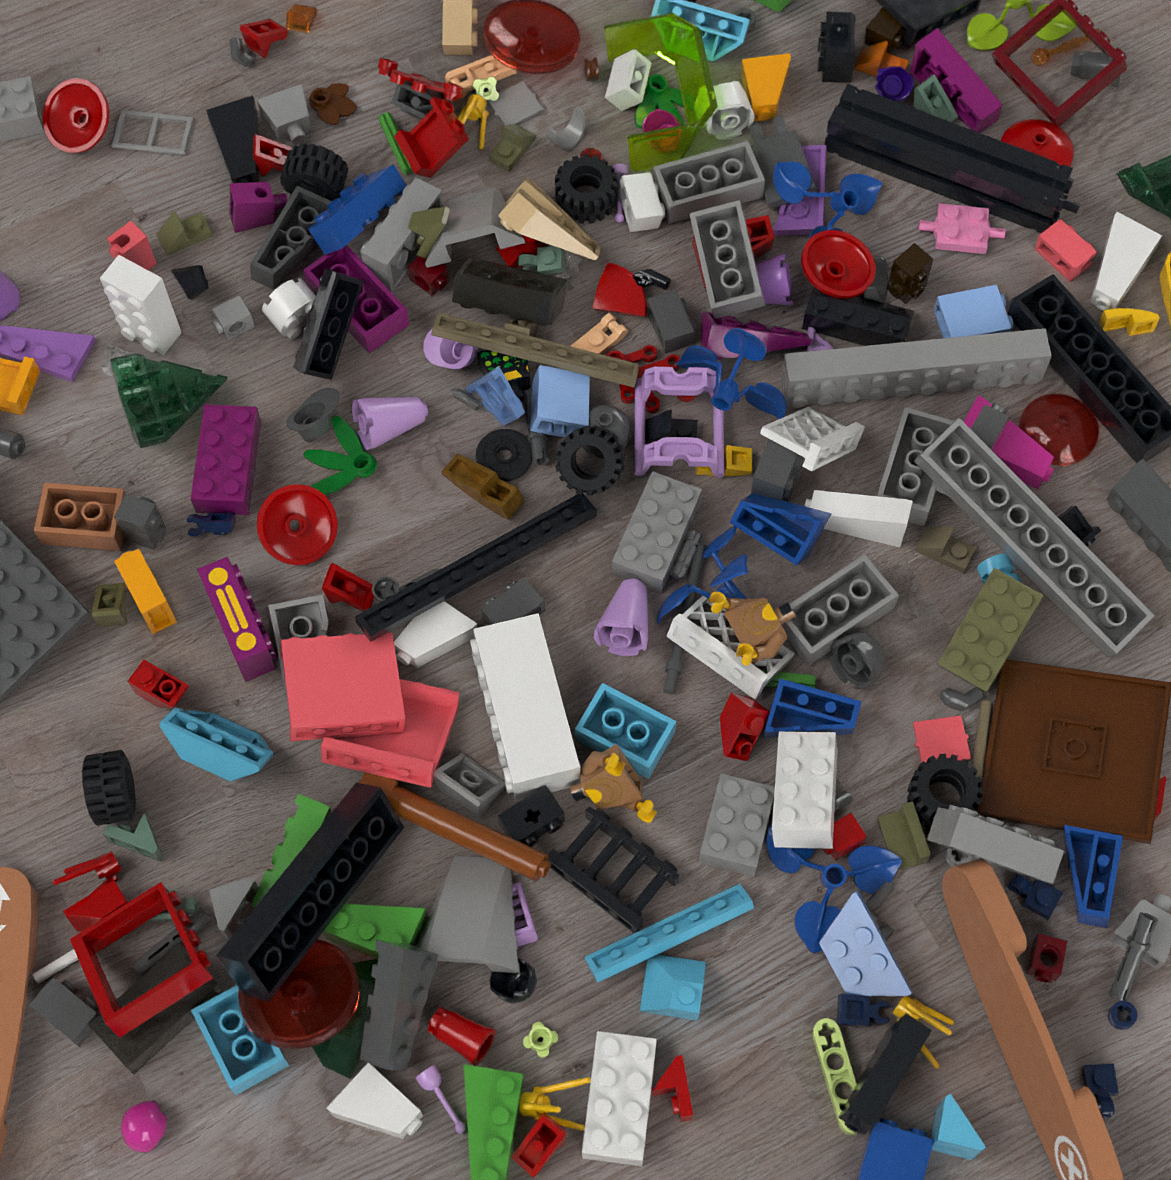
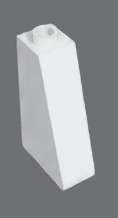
(1123, 259)
(864, 515)

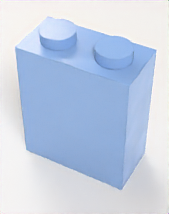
(972, 313)
(559, 401)

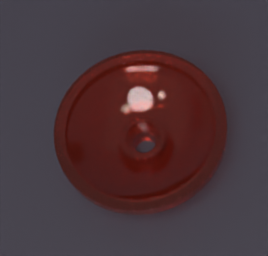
(1065, 441)

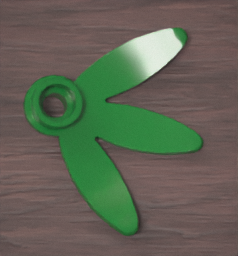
(658, 97)
(350, 466)

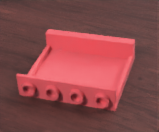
(342, 686)
(404, 755)

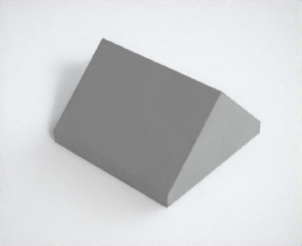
(468, 784)
(233, 904)

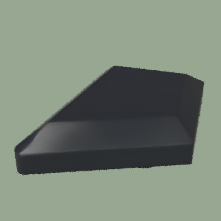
(191, 280)

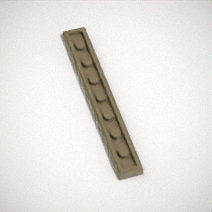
(535, 349)

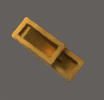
(483, 486)

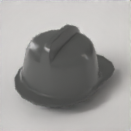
(313, 416)

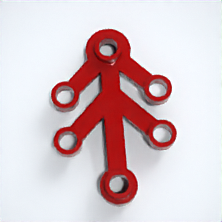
(420, 83)
(638, 356)

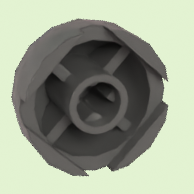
(613, 420)
(857, 659)

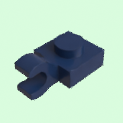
(214, 522)
(1038, 897)
(1103, 1084)

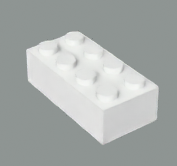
(140, 305)
(805, 790)
(619, 1098)

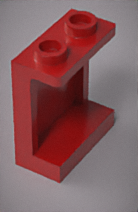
(433, 139)

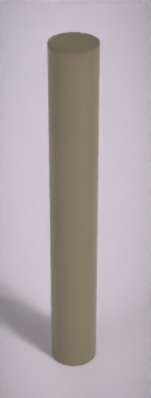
(981, 737)

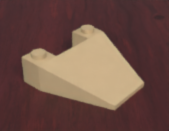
(538, 216)

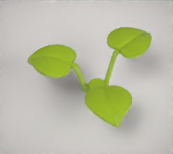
(987, 33)

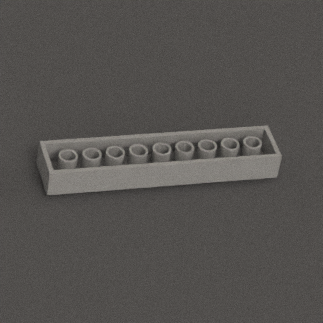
(915, 367)
(1034, 538)

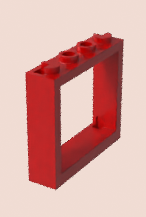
(121, 923)

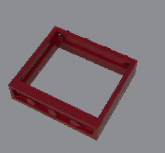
(1060, 114)

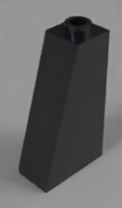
(234, 131)
(884, 1073)

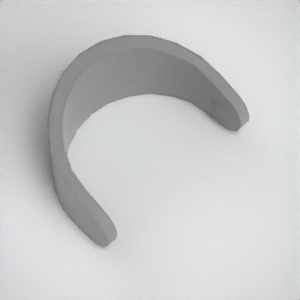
(572, 134)

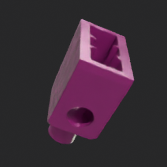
(253, 205)

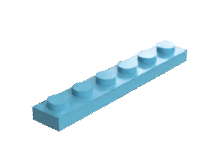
(669, 932)

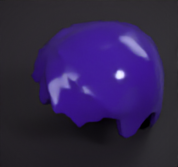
(894, 83)

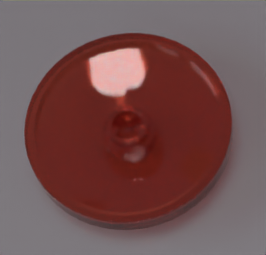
(531, 36)
(309, 1004)

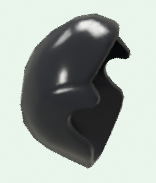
(514, 986)

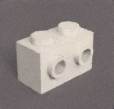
(628, 80)
(641, 202)

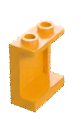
(17, 384)

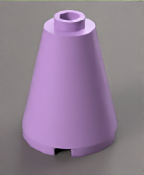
(386, 418)
(625, 620)

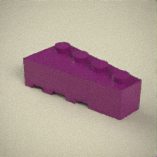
(965, 90)

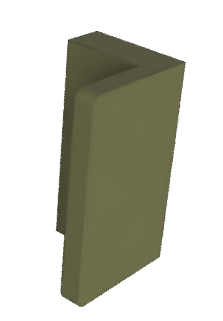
(905, 836)

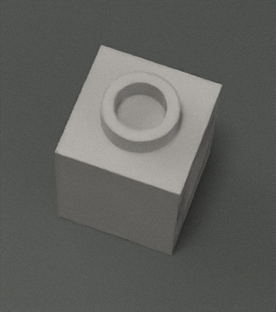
(232, 318)

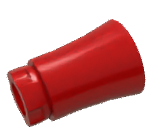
(462, 1034)

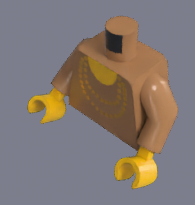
(754, 624)
(612, 782)

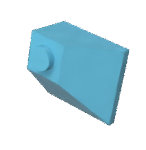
(673, 987)

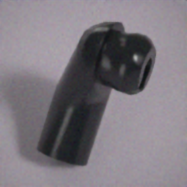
(650, 277)

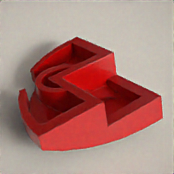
(620, 293)

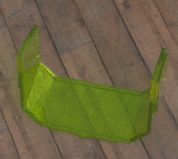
(682, 46)

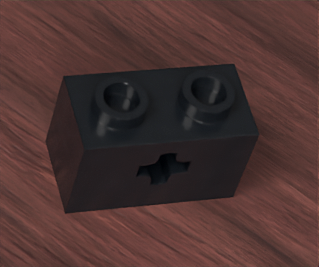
(539, 806)

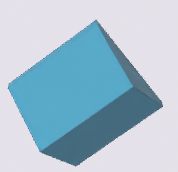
(953, 1131)

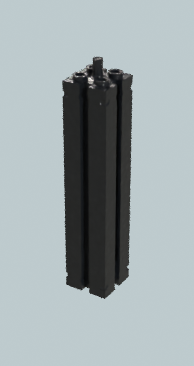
(949, 159)

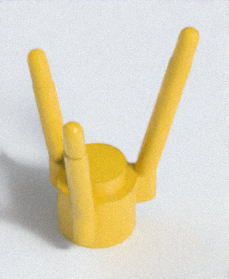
(473, 111)
(918, 1010)
(536, 1103)

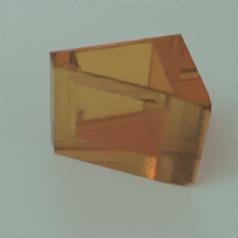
(300, 18)

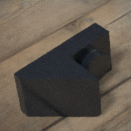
(664, 426)

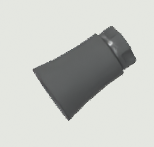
(1089, 64)

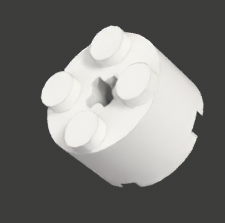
(732, 111)
(290, 307)

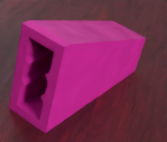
(1018, 450)

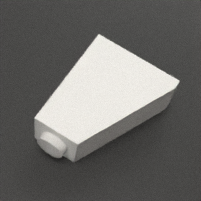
(433, 635)
(376, 1105)

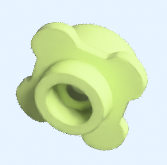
(480, 84)
(542, 1048)

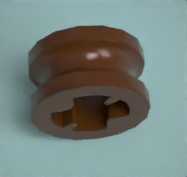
(591, 69)

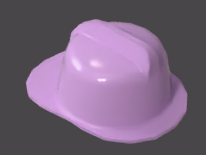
(448, 352)

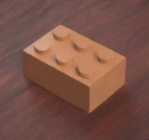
(79, 516)

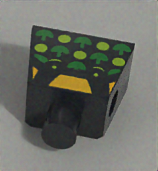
(514, 369)

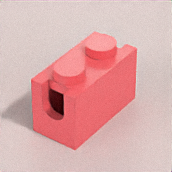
(132, 245)
(1065, 250)

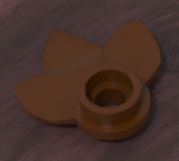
(334, 103)

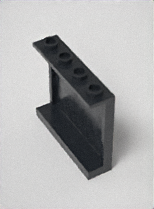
(925, 16)

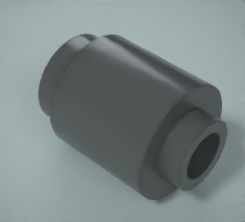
(11, 443)

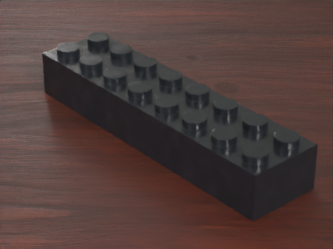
(1096, 369)
(310, 892)

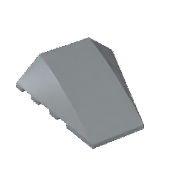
(469, 218)
(473, 916)

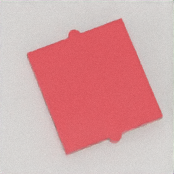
(941, 737)

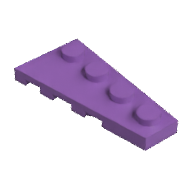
(809, 213)
(54, 352)

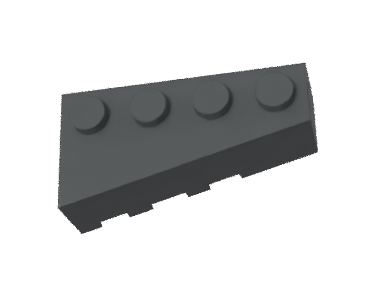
(288, 239)
(396, 1004)

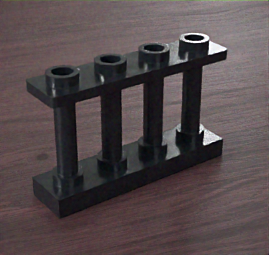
(608, 897)

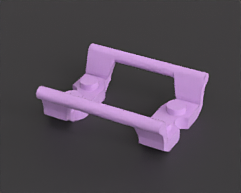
(669, 449)

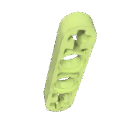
(834, 1077)

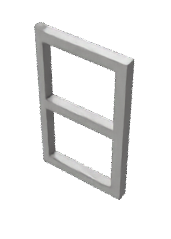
(156, 118)

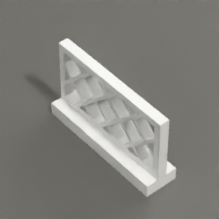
(814, 436)
(720, 655)

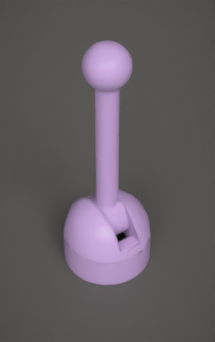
(620, 170)
(430, 1080)

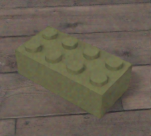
(990, 630)

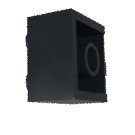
(837, 47)

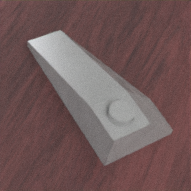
(296, 619)

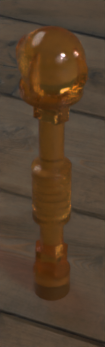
(1043, 55)

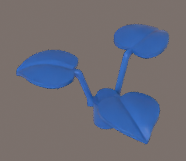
(856, 192)
(738, 341)
(728, 588)
(870, 869)

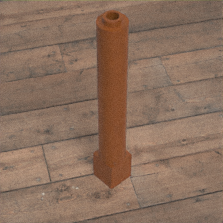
(462, 829)

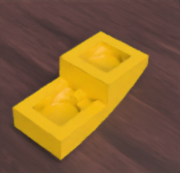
(1134, 320)
(736, 462)

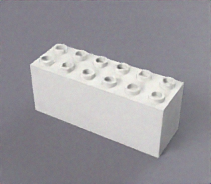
(525, 707)

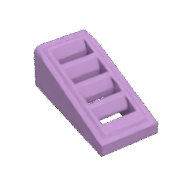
(524, 929)

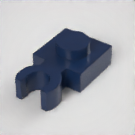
(856, 1011)

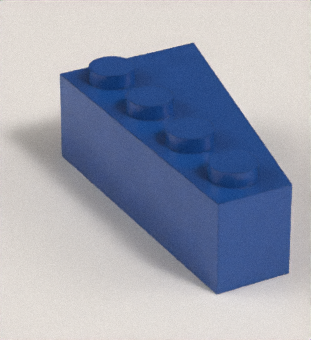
(356, 208)

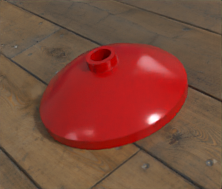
(66, 111)
(1054, 141)
(841, 255)
(315, 519)

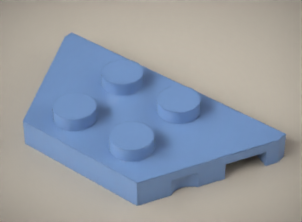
(497, 396)
(862, 954)

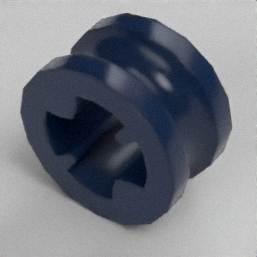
(1131, 1017)

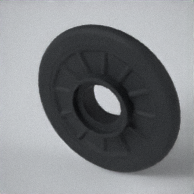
(505, 440)

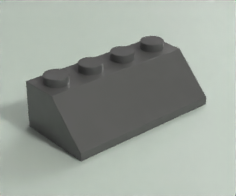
(1146, 506)

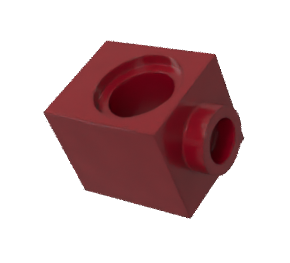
(428, 279)
(1049, 946)

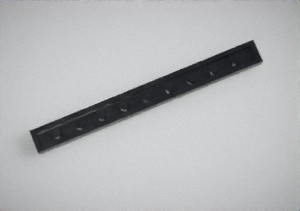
(475, 566)

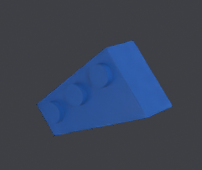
(781, 525)
(810, 710)
(1093, 872)

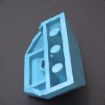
(719, 30)
(215, 743)

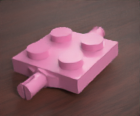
(962, 228)

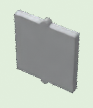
(516, 105)

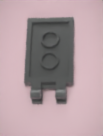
(777, 148)

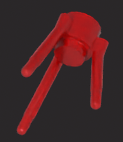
(104, 865)

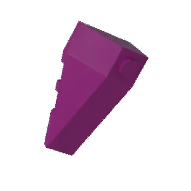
(777, 338)

